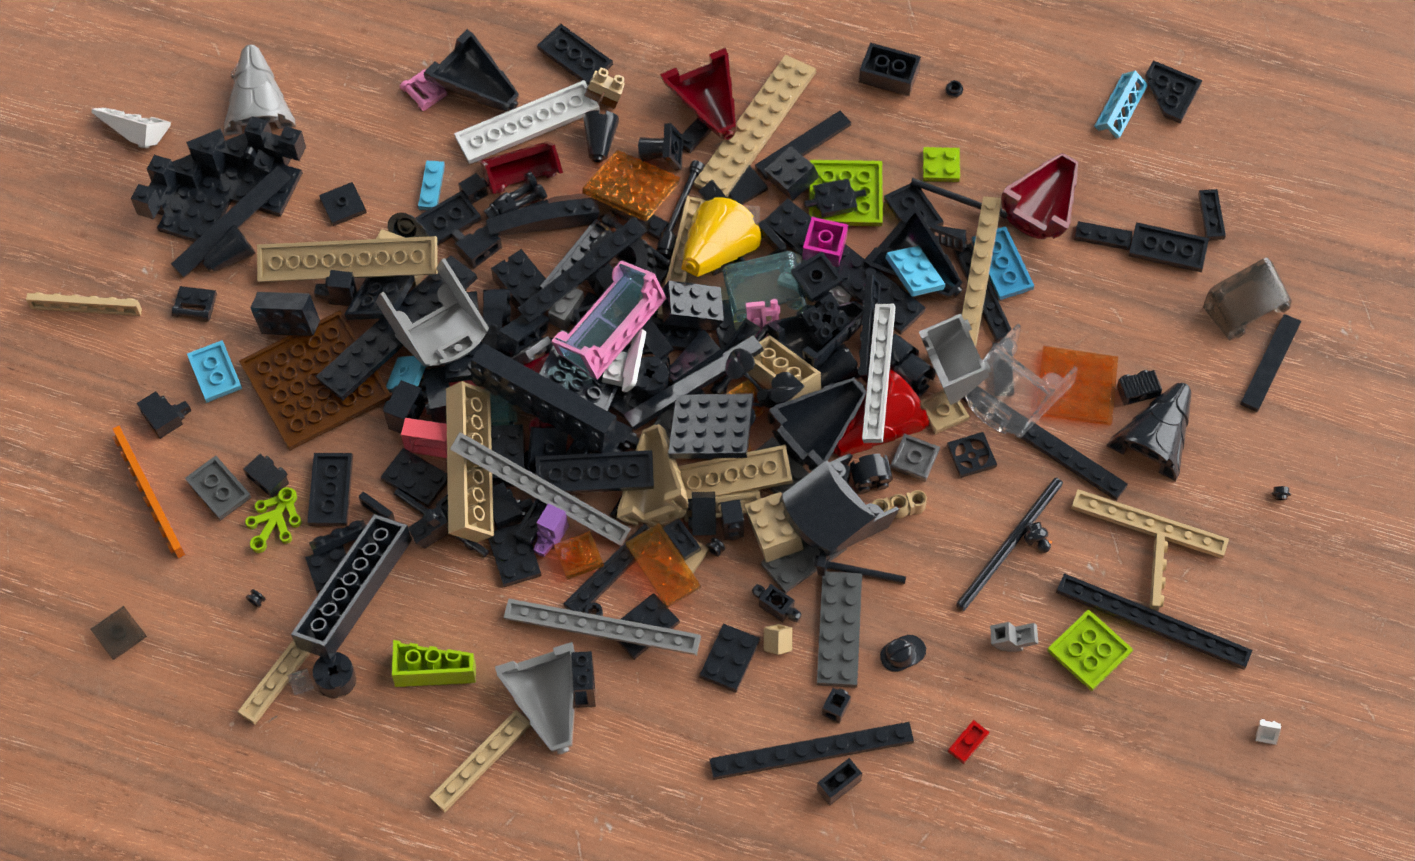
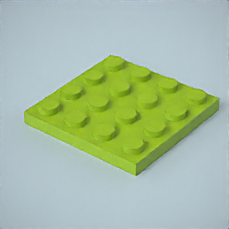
(861, 176)

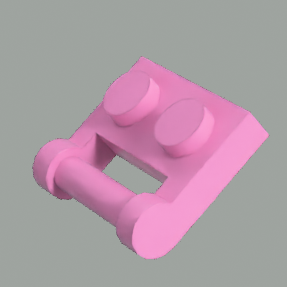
(429, 90)

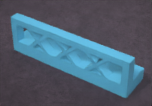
(1120, 99)

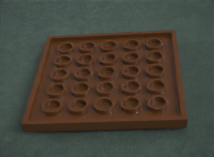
(289, 388)

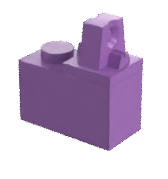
(551, 529)

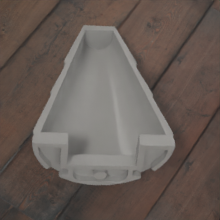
(255, 94)
(545, 694)

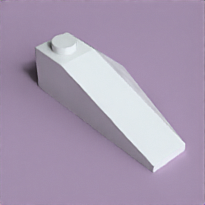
(133, 127)

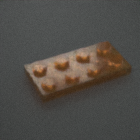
(663, 565)

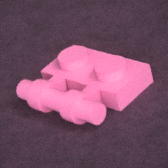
(757, 312)

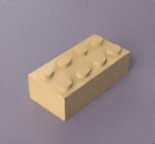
(778, 359)

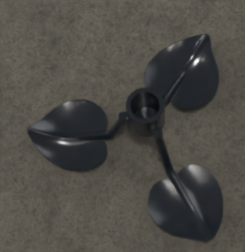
(783, 384)

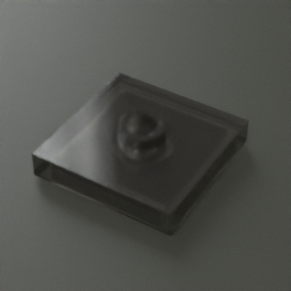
(118, 632)

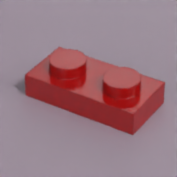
(968, 741)

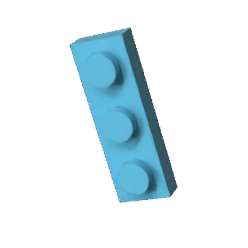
(431, 185)

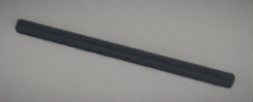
(1009, 544)

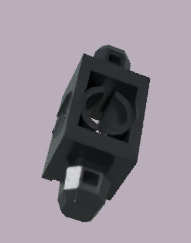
(774, 594)

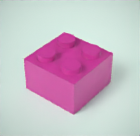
(825, 237)

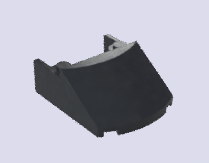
(830, 512)

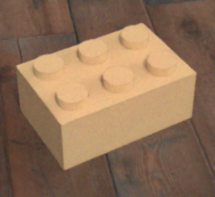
(771, 528)

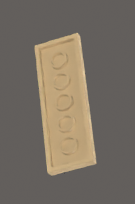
(735, 475)

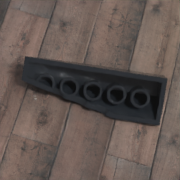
(545, 215)

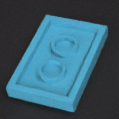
(915, 271)
(214, 371)

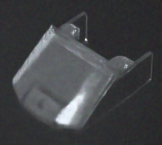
(1012, 394)

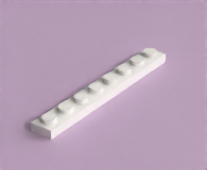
(878, 373)

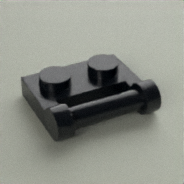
(194, 298)

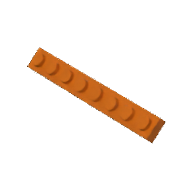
(150, 498)

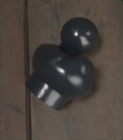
(1037, 533)

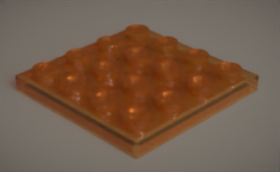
(631, 185)
(1094, 387)

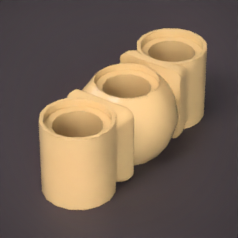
(905, 501)

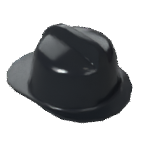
(406, 226)
(902, 653)

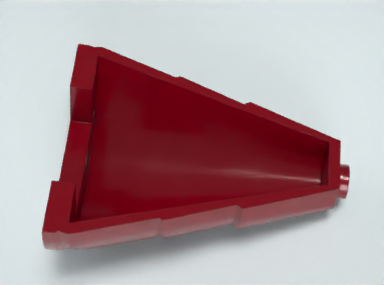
(707, 93)
(1043, 198)

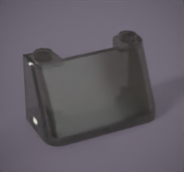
(1246, 298)

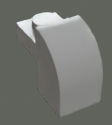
(1012, 638)

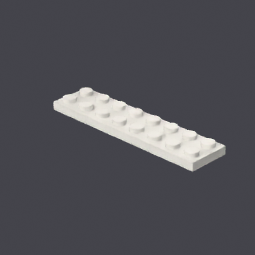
(525, 122)

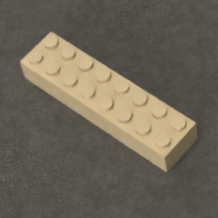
(468, 483)

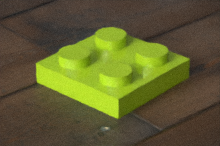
(941, 164)

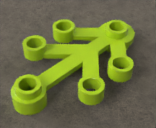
(274, 517)

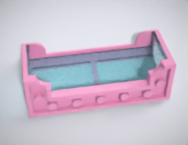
(611, 320)

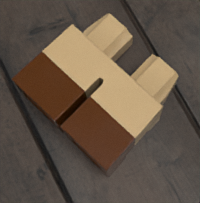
(603, 83)

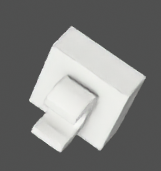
(1268, 732)

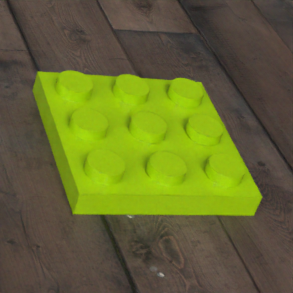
(1090, 650)

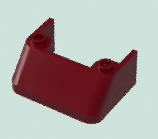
(512, 166)

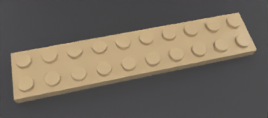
(757, 124)
(362, 257)

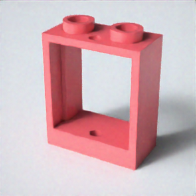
(425, 437)

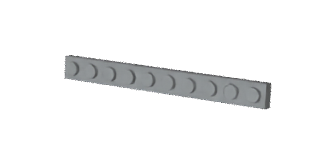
(539, 488)
(602, 627)

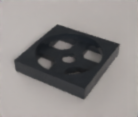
(976, 467)

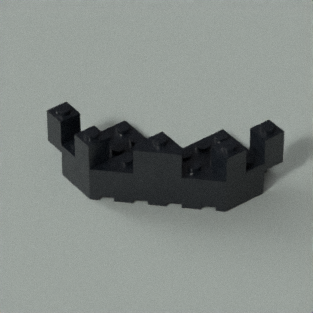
(200, 186)

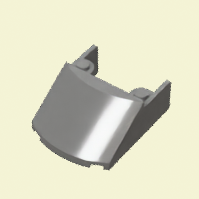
(444, 333)

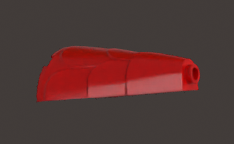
(901, 418)

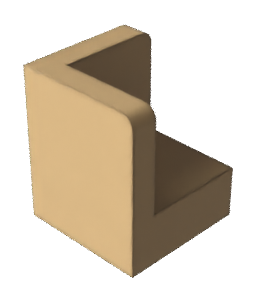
(778, 639)

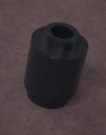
(666, 243)

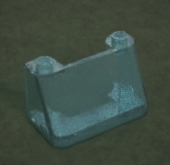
(762, 281)

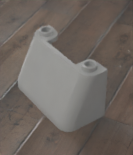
(954, 357)

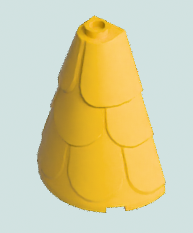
(719, 234)

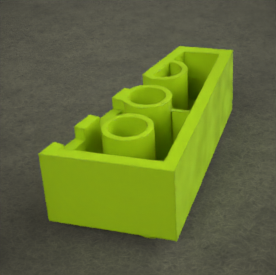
(430, 666)

